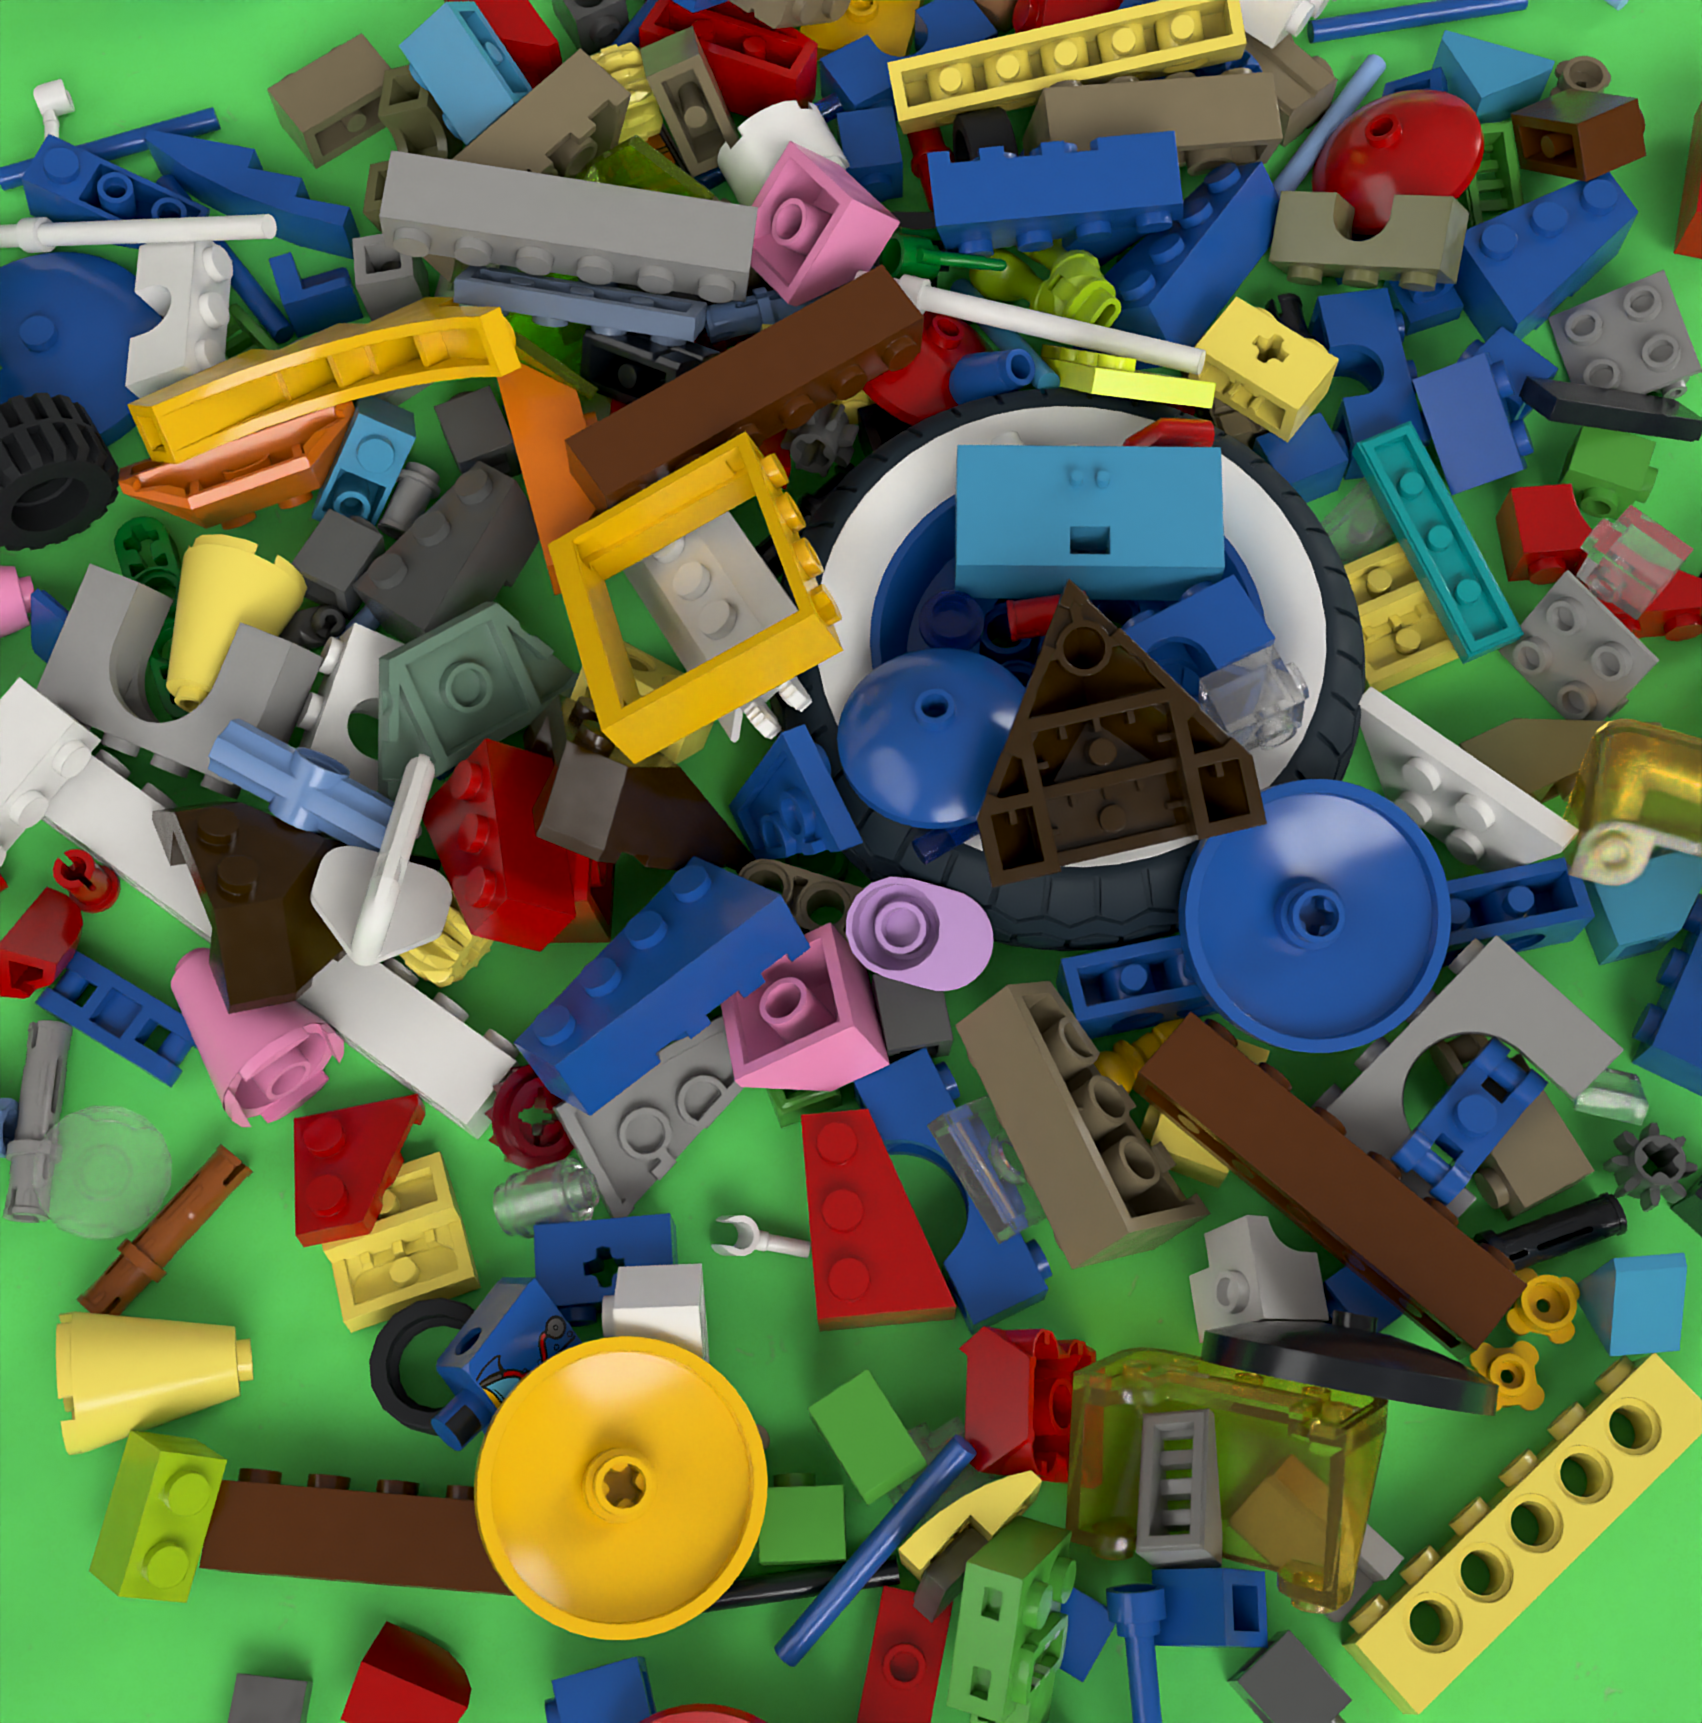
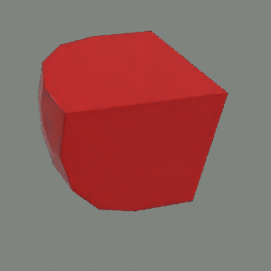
(39, 944)
(407, 1682)

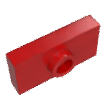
(903, 1661)

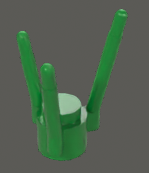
(913, 254)

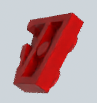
(347, 1164)

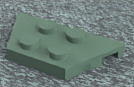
(461, 686)

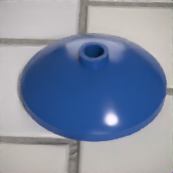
(919, 765)

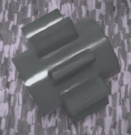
(822, 440)
(1667, 1157)

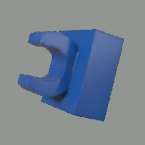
(1425, 309)

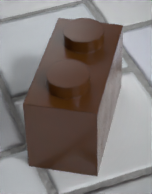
(1579, 134)

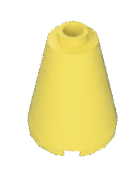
(218, 590)
(141, 1373)

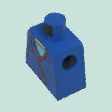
(493, 1351)

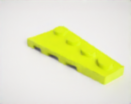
(1118, 378)

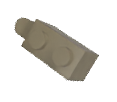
(1534, 1156)

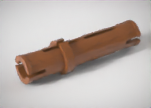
(165, 1235)

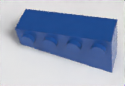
(1056, 193)
(1187, 274)
(659, 982)

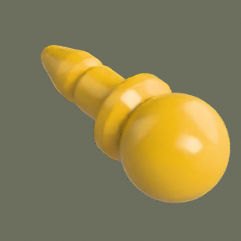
(1126, 1059)

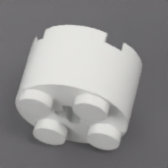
(764, 141)

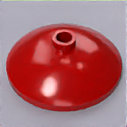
(1400, 147)
(924, 384)

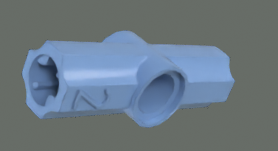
(301, 785)

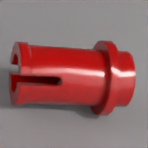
(1031, 616)
(89, 884)

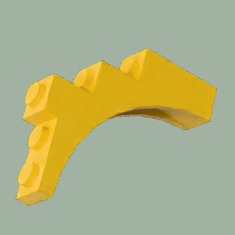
(337, 365)

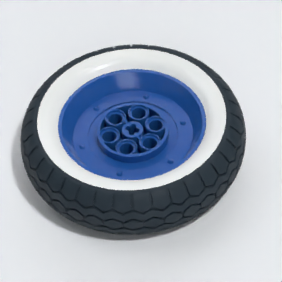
(892, 548)

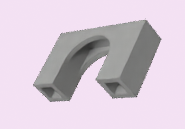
(102, 665)
(1489, 997)

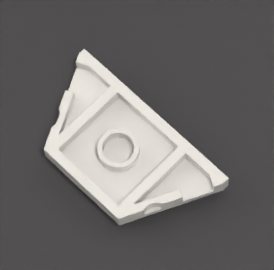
(1455, 795)

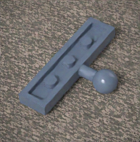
(604, 307)

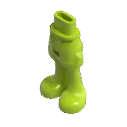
(1072, 291)

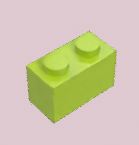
(157, 1517)

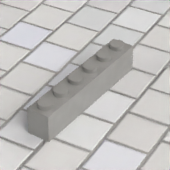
(567, 227)

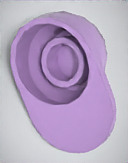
(919, 933)

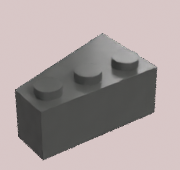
(452, 555)

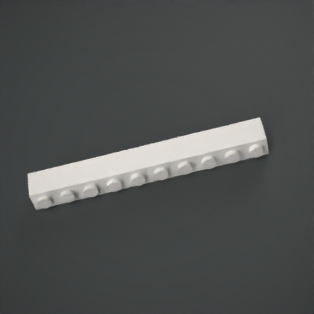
(369, 1006)

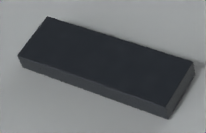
(1611, 409)

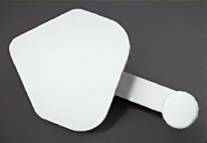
(380, 899)

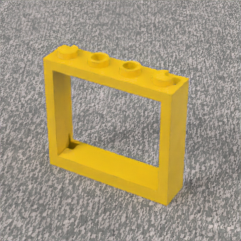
(650, 523)

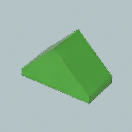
(867, 1437)

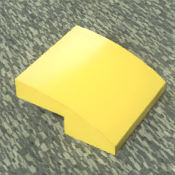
(1396, 620)
(411, 1253)
(984, 1509)

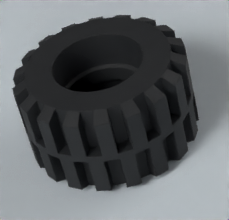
(51, 471)

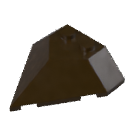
(1107, 757)
(610, 806)
(256, 894)

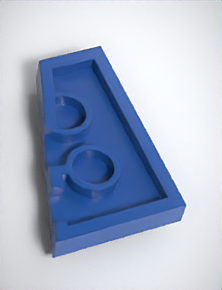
(793, 802)

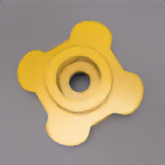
(1561, 1298)
(1518, 1360)

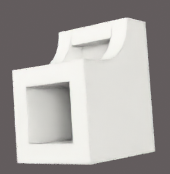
(1255, 1279)

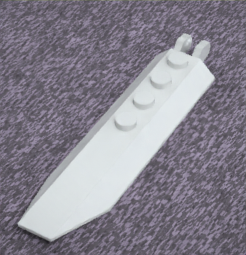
(711, 596)

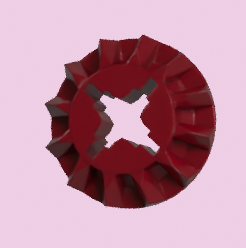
(518, 1140)

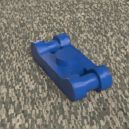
(119, 1017)
(1468, 1121)

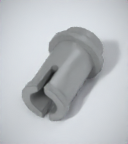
(410, 499)

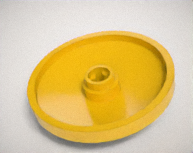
(620, 1488)

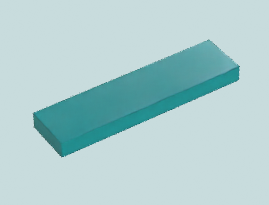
(1437, 542)

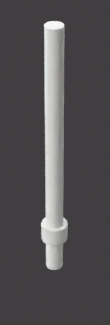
(43, 235)
(1050, 326)

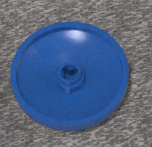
(70, 333)
(1318, 919)

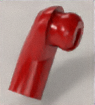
(1174, 433)

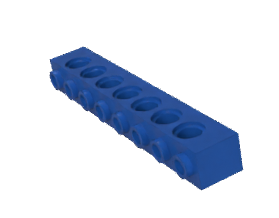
(1152, 983)

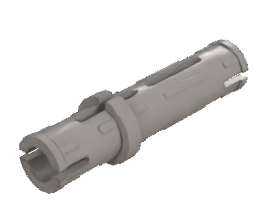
(38, 1112)

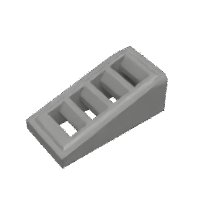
(1204, 1543)

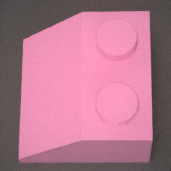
(815, 227)
(808, 1022)

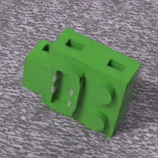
(1012, 1624)

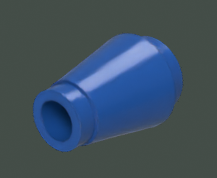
(990, 374)

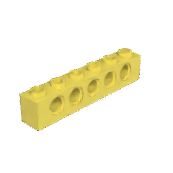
(1016, 67)
(1665, 1424)

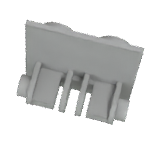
(1628, 340)
(1579, 653)

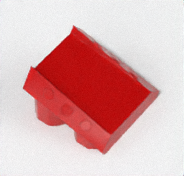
(1021, 1400)

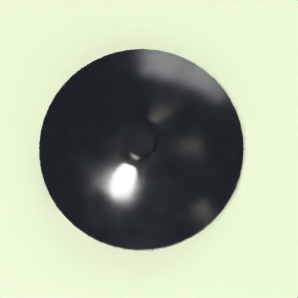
(1352, 1360)

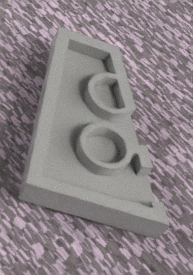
(653, 1119)

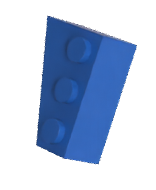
(1540, 254)

